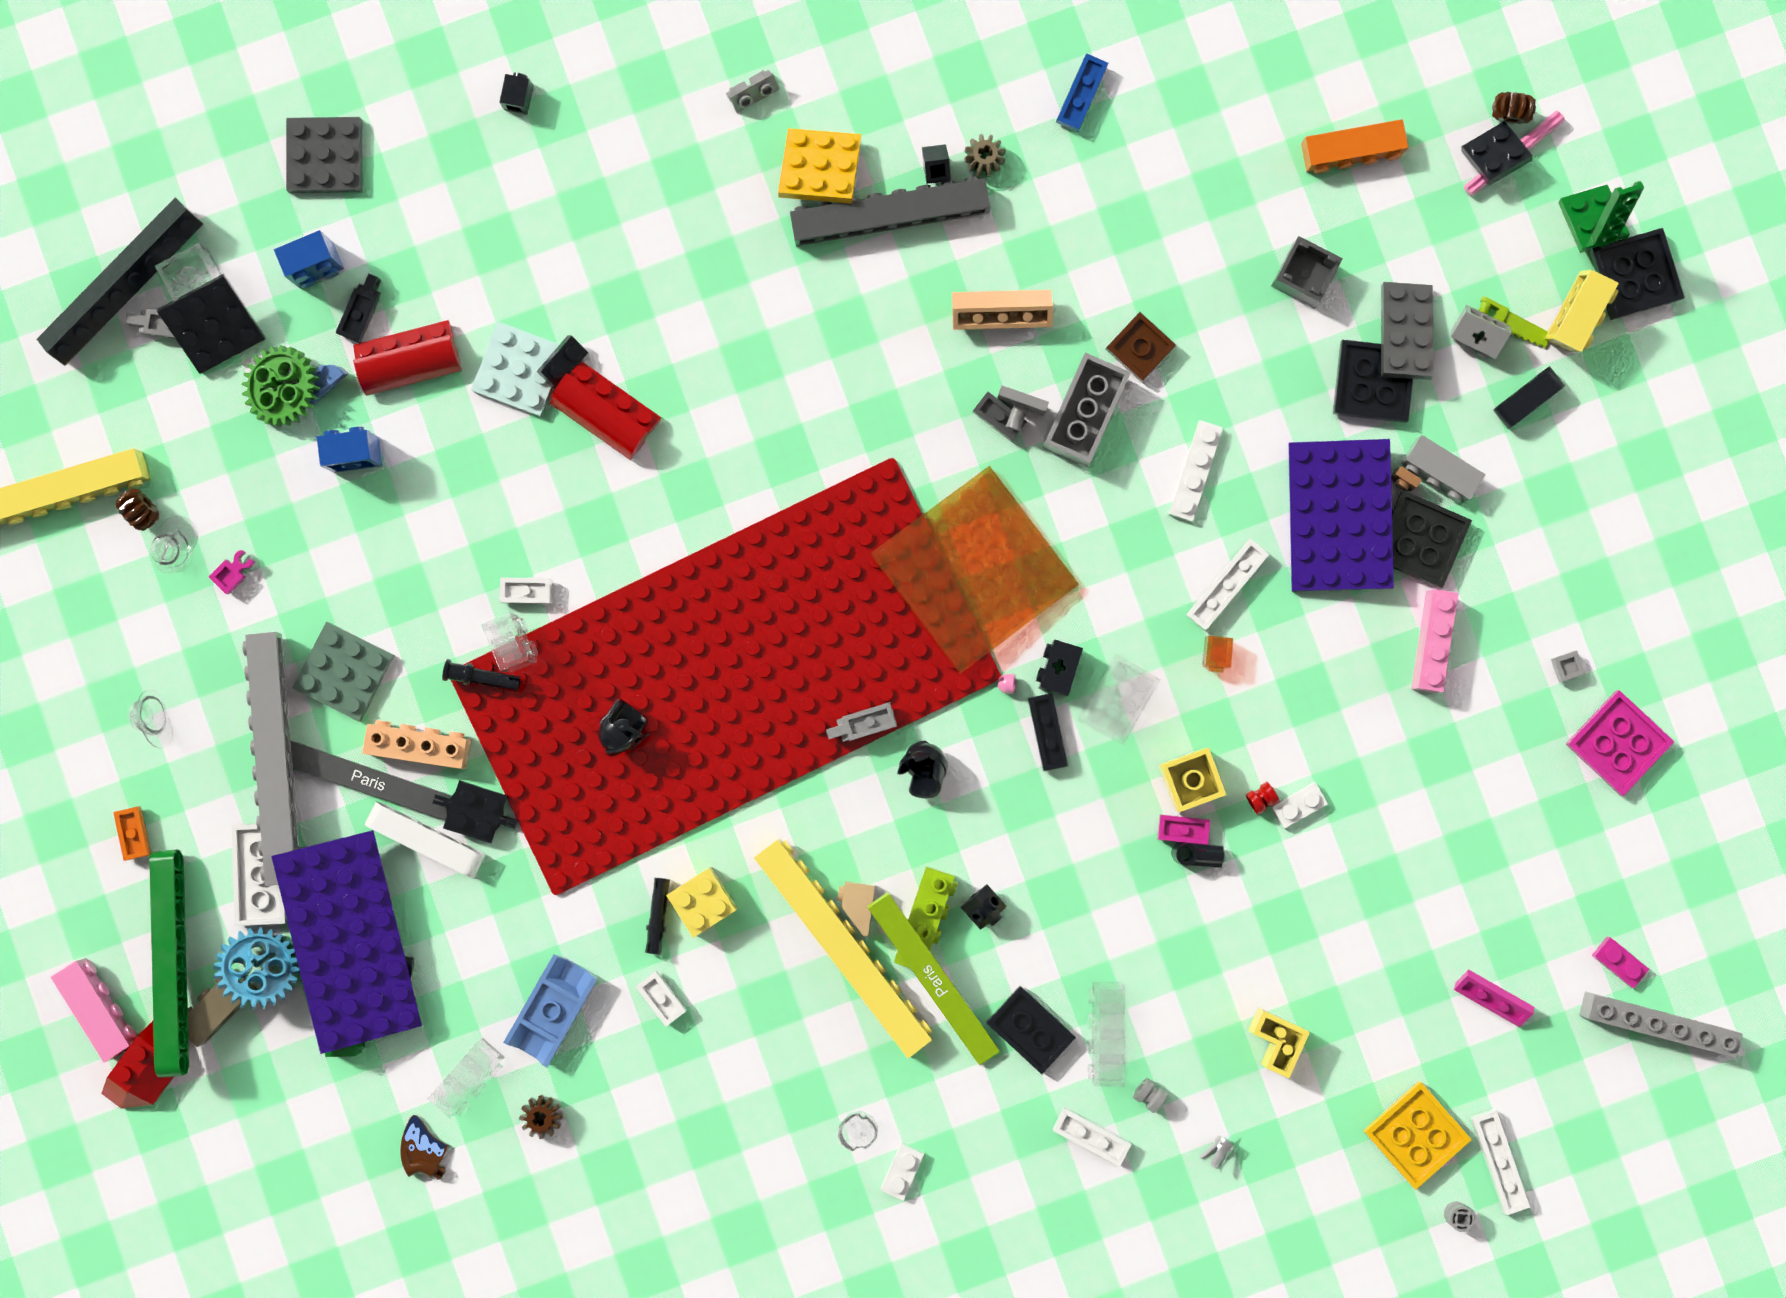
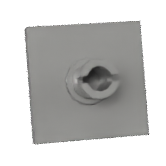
(1021, 404)

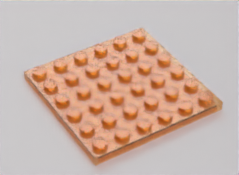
(974, 569)

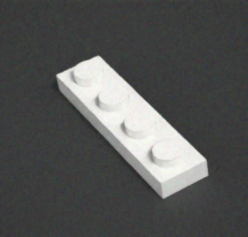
(1195, 471)
(1227, 584)
(1500, 1162)

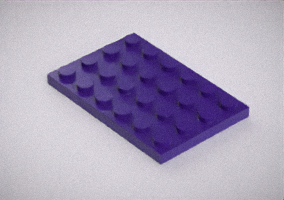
(1341, 515)

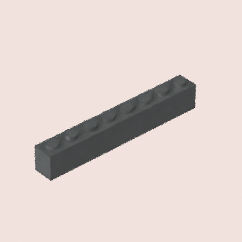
(890, 211)

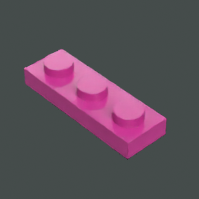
(1494, 998)

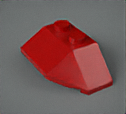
(134, 1076)

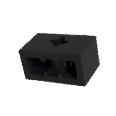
(1060, 682)

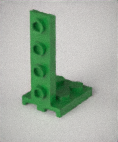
(1598, 215)

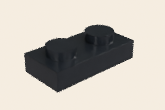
(562, 361)

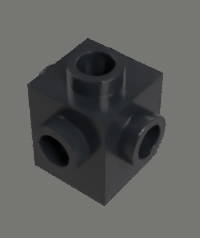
(984, 907)

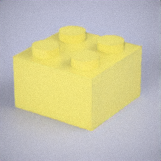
(1192, 779)
(702, 902)

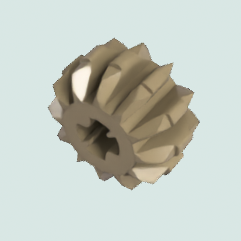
(993, 159)

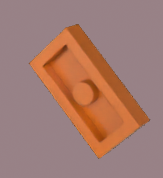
(132, 833)

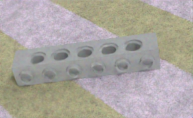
(1661, 1024)

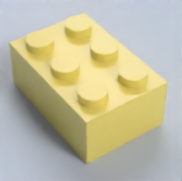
(1582, 311)

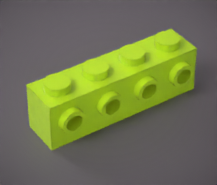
(930, 907)

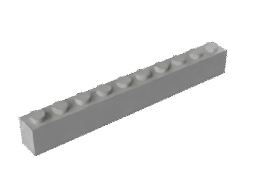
(271, 748)

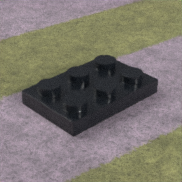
(1030, 1029)

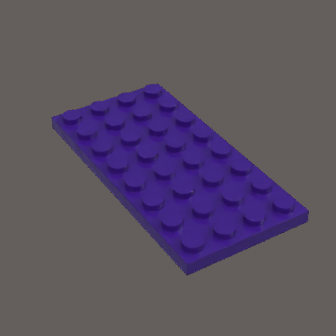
(346, 941)

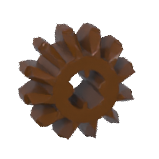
(1514, 107)
(137, 509)
(539, 1126)

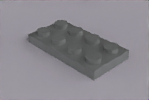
(1407, 330)

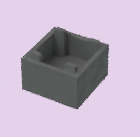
(1306, 272)

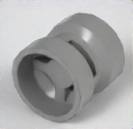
(1148, 1094)
(1454, 1212)

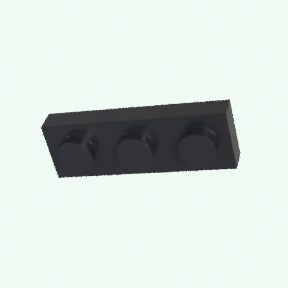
(1047, 732)

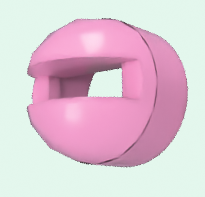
(1007, 683)

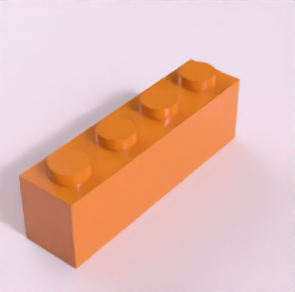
(1354, 146)

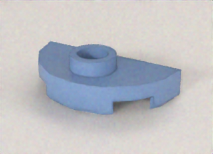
(329, 377)

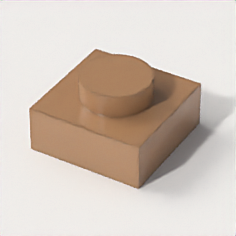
(1405, 479)

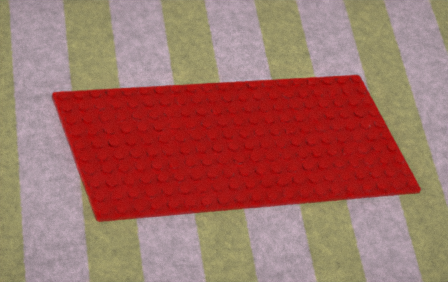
(731, 664)

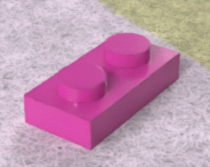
(1183, 829)
(1620, 962)

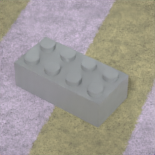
(1086, 409)

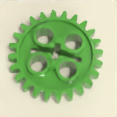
(283, 407)

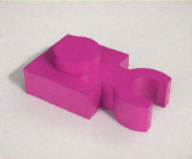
(229, 575)

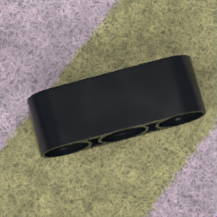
(1529, 397)

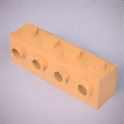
(1002, 309)
(417, 746)

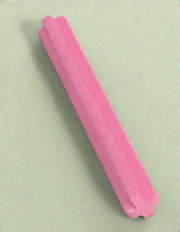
(1529, 141)

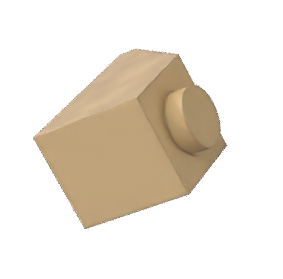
(855, 899)

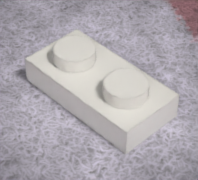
(525, 590)
(1299, 805)
(661, 998)
(902, 1171)

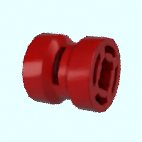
(1262, 798)

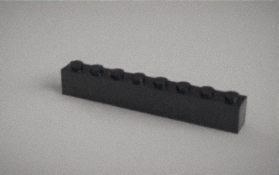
(119, 282)

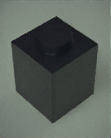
(516, 93)
(936, 164)

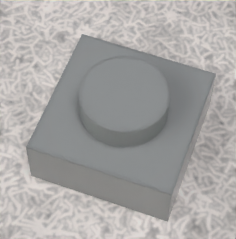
(1568, 666)

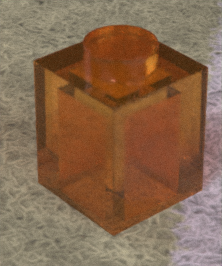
(1217, 653)

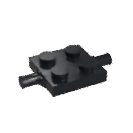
(475, 811)

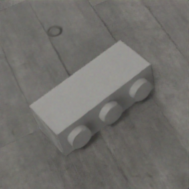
(1442, 469)

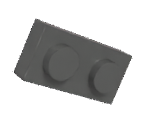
(996, 415)

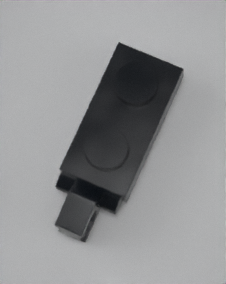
(360, 309)

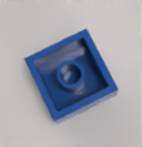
(309, 259)
(349, 450)

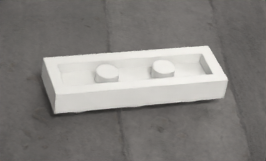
(1091, 1136)

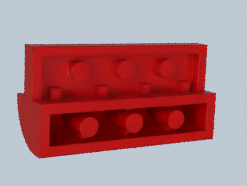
(406, 358)
(604, 410)

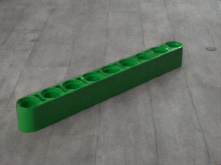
(169, 963)

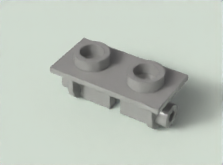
(761, 86)

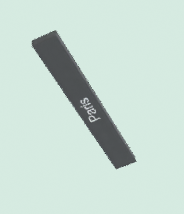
(367, 779)

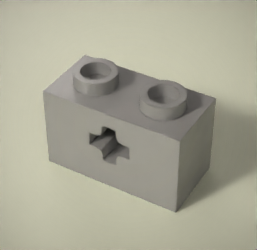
(1474, 321)

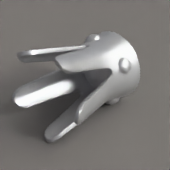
(1224, 1148)

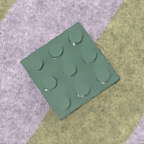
(343, 671)

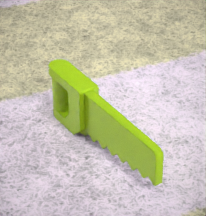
(1519, 326)

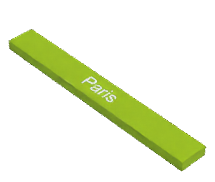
(933, 978)

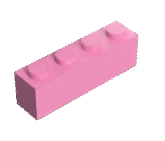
(1434, 641)
(94, 1009)

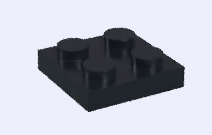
(1496, 153)

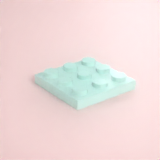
(511, 367)

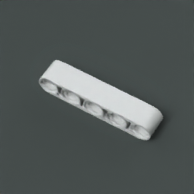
(425, 839)

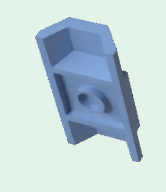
(551, 1009)

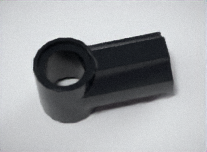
(1200, 855)

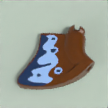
(421, 1150)

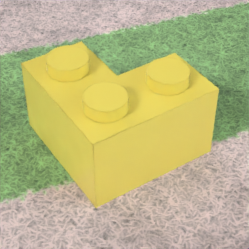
(1285, 1041)

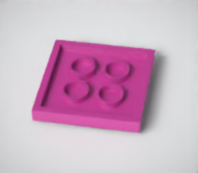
(1619, 742)

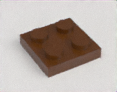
(1140, 347)

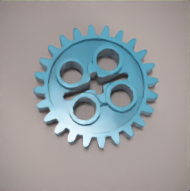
(272, 984)

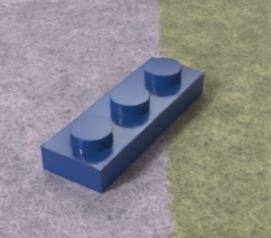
(1082, 92)

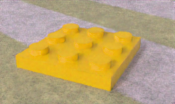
(820, 166)
(1417, 1135)

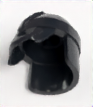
(621, 728)
(926, 766)

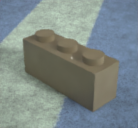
(211, 1013)

